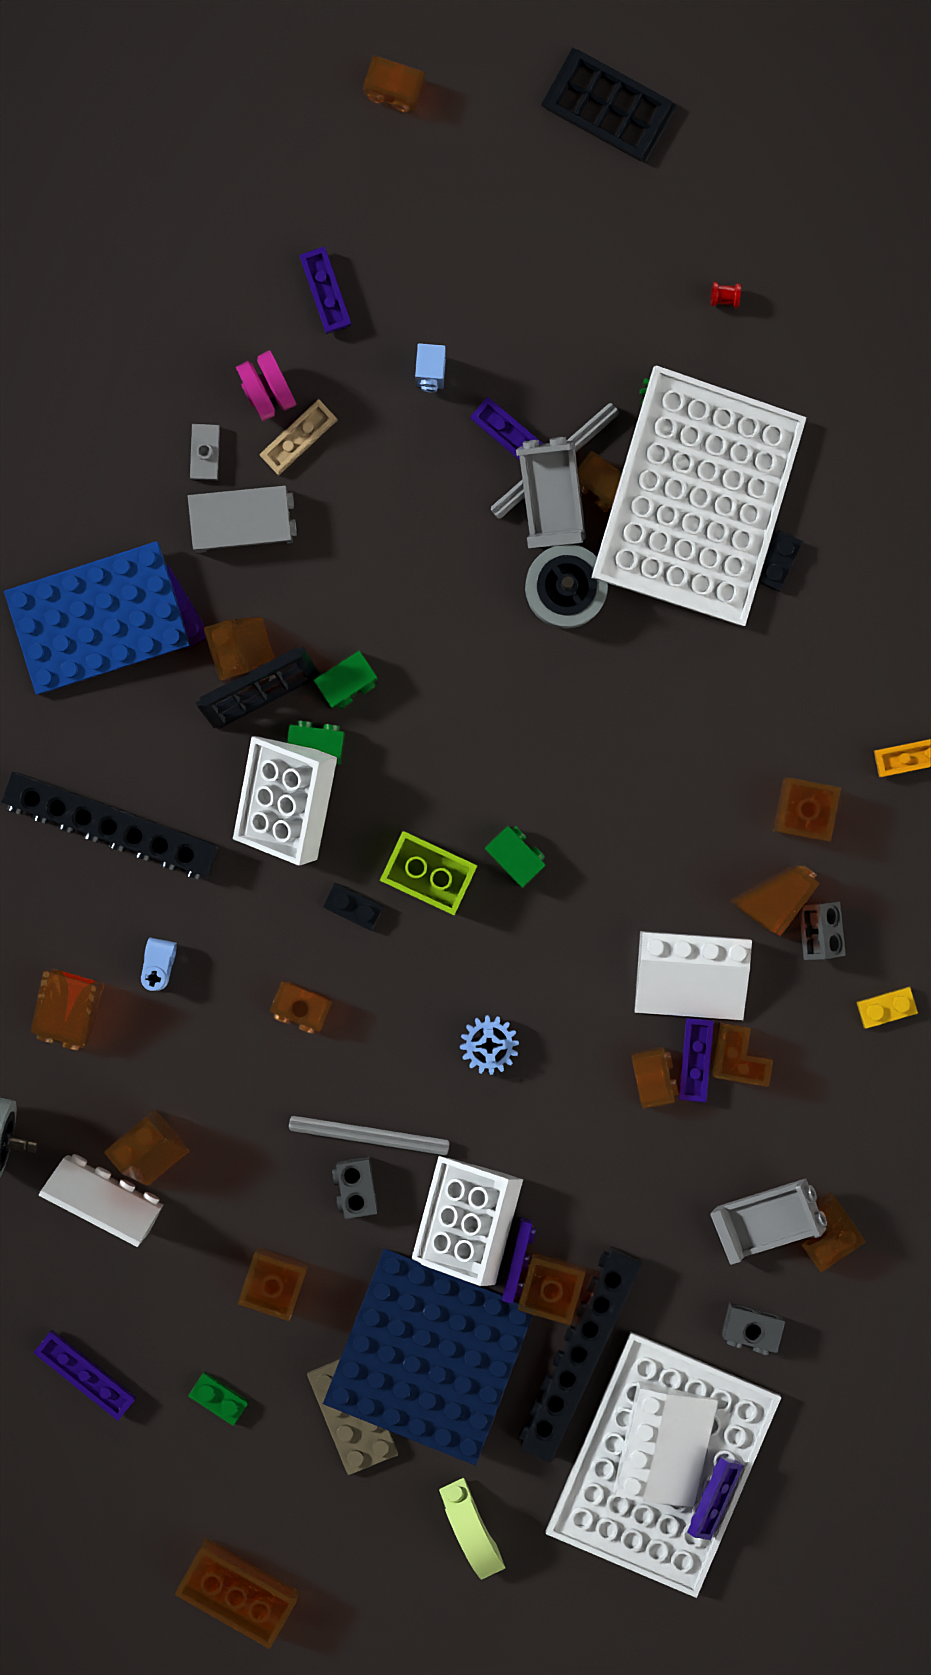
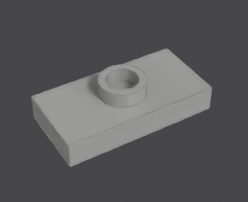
(205, 452)

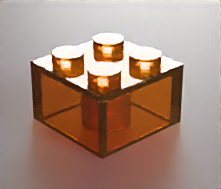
(807, 809)
(273, 1284)
(551, 1288)

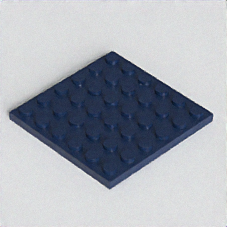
(428, 1357)

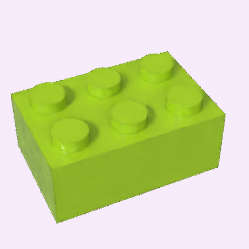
(428, 873)

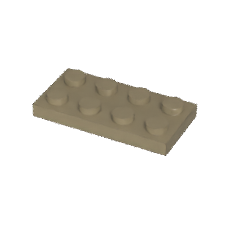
(356, 1440)

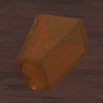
(238, 646)
(778, 898)
(66, 1008)
(147, 1149)

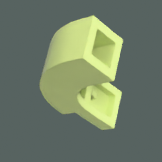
(470, 1529)

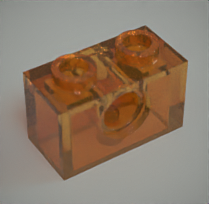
(317, 1007)

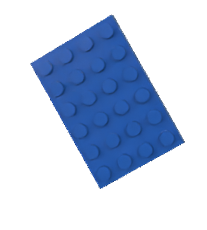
(97, 618)

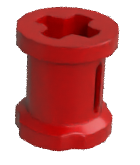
(725, 295)

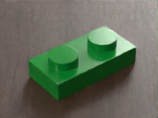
(218, 1398)

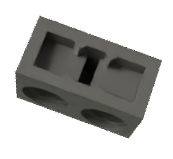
(822, 931)
(363, 1187)

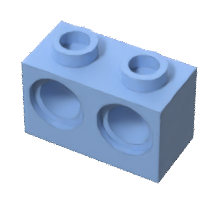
(430, 367)

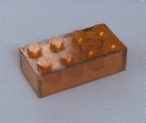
(237, 1593)

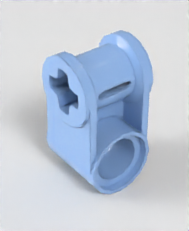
(158, 957)

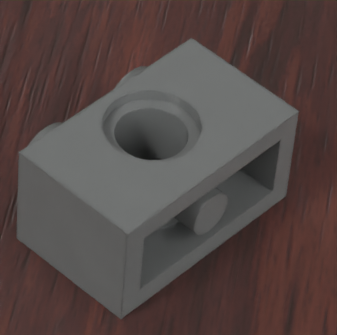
(741, 1317)

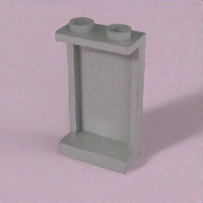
(552, 492)
(241, 518)
(768, 1220)

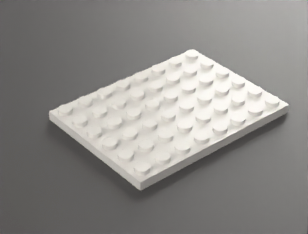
(698, 496)
(654, 1535)

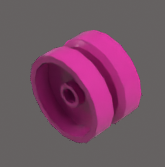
(265, 386)

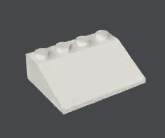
(284, 799)
(692, 975)
(102, 1199)
(467, 1221)
(665, 1446)

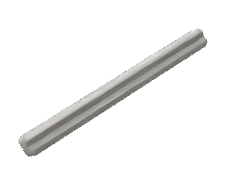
(580, 438)
(369, 1135)

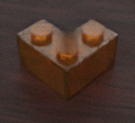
(734, 1062)
(839, 1237)

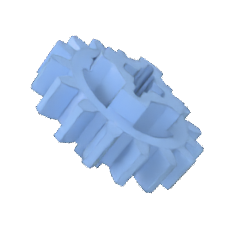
(502, 1043)

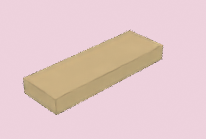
(298, 437)

